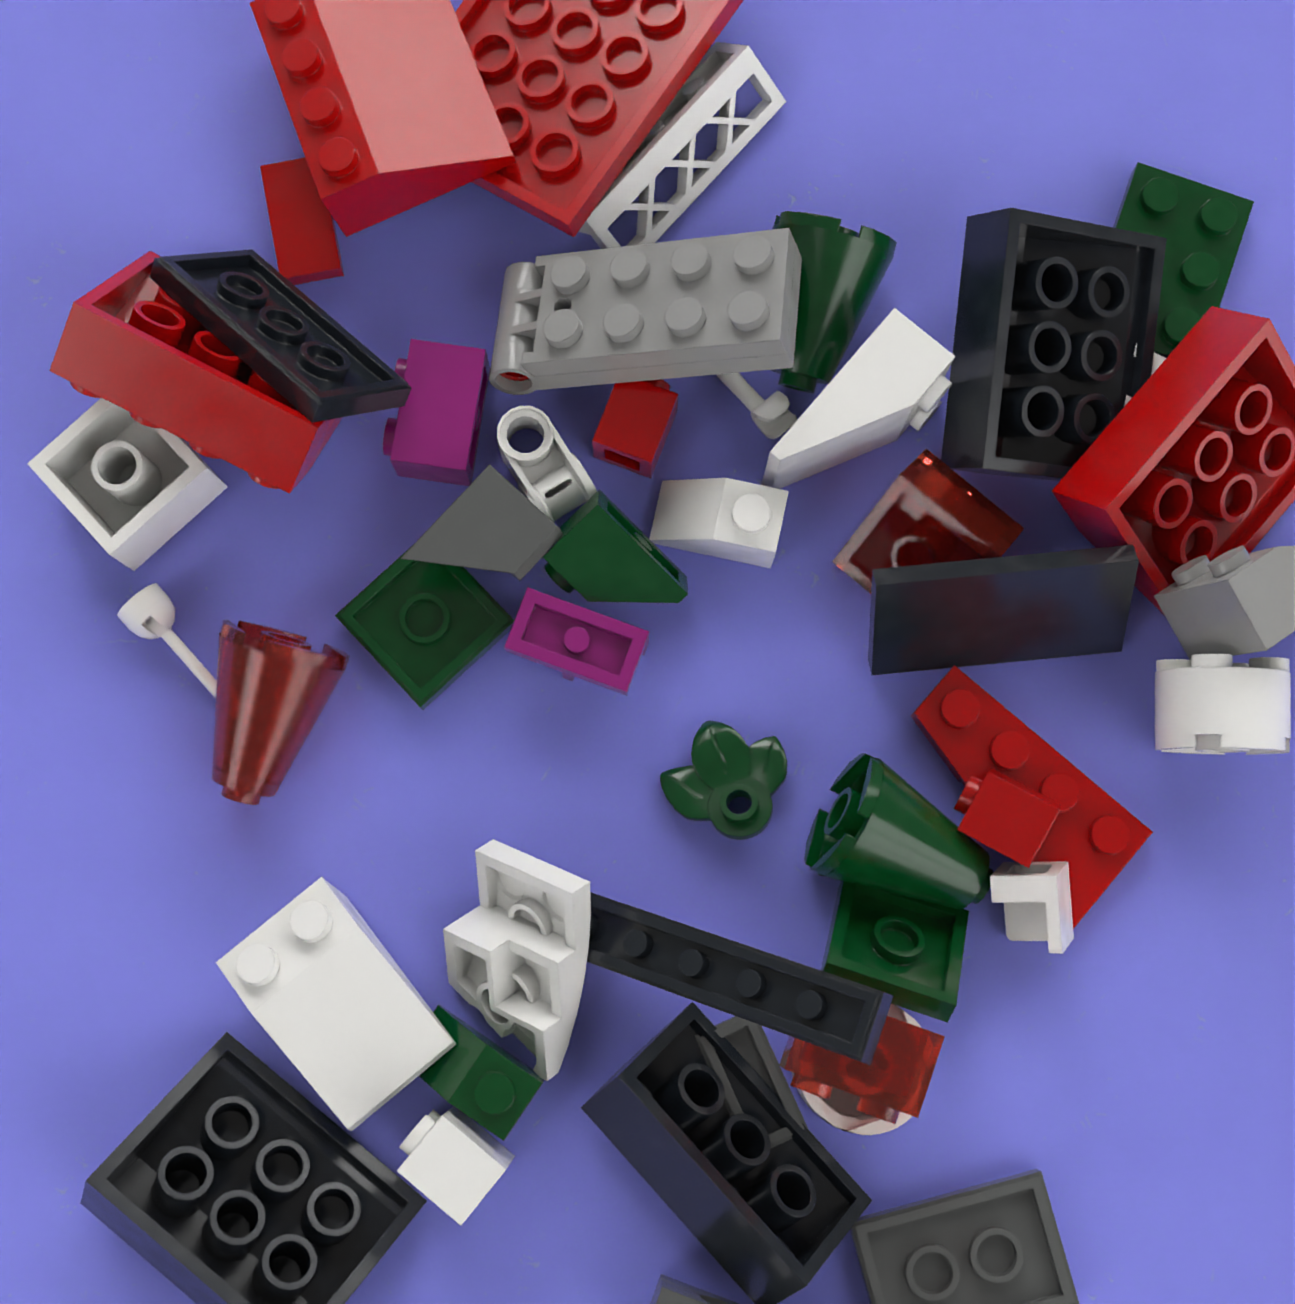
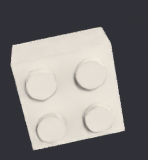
(126, 481)

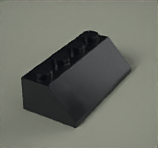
(753, 1207)

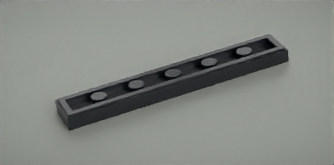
(738, 979)

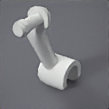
(770, 414)

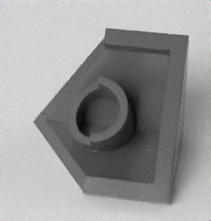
(488, 530)

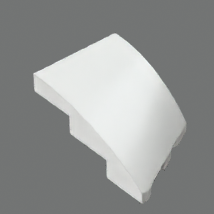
(523, 951)

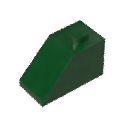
(612, 558)
(481, 1078)

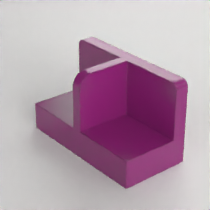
(577, 641)

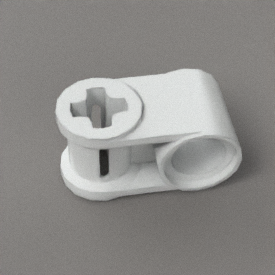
(550, 474)

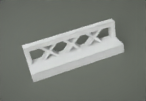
(705, 92)

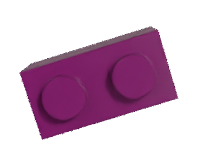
(443, 414)

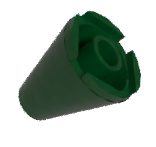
(836, 287)
(895, 840)

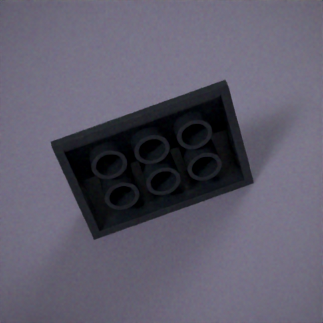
(1046, 339)
(249, 1190)

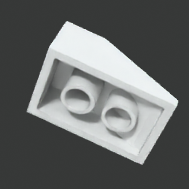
(868, 404)
(336, 1003)

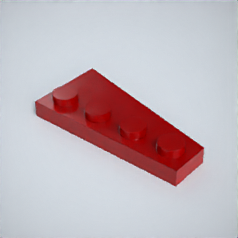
(979, 733)

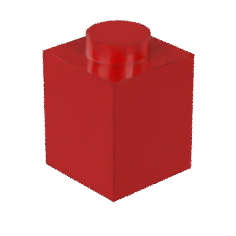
(635, 425)
(1006, 815)

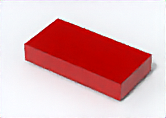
(300, 224)

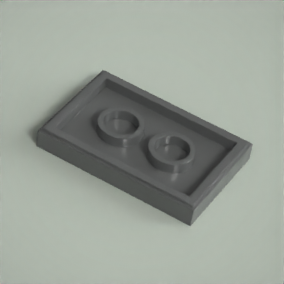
(967, 1248)

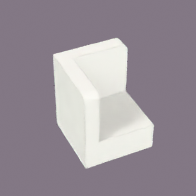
(1035, 902)

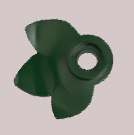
(723, 771)

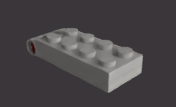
(648, 312)

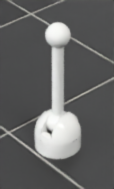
(151, 617)

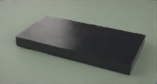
(281, 334)
(1000, 609)

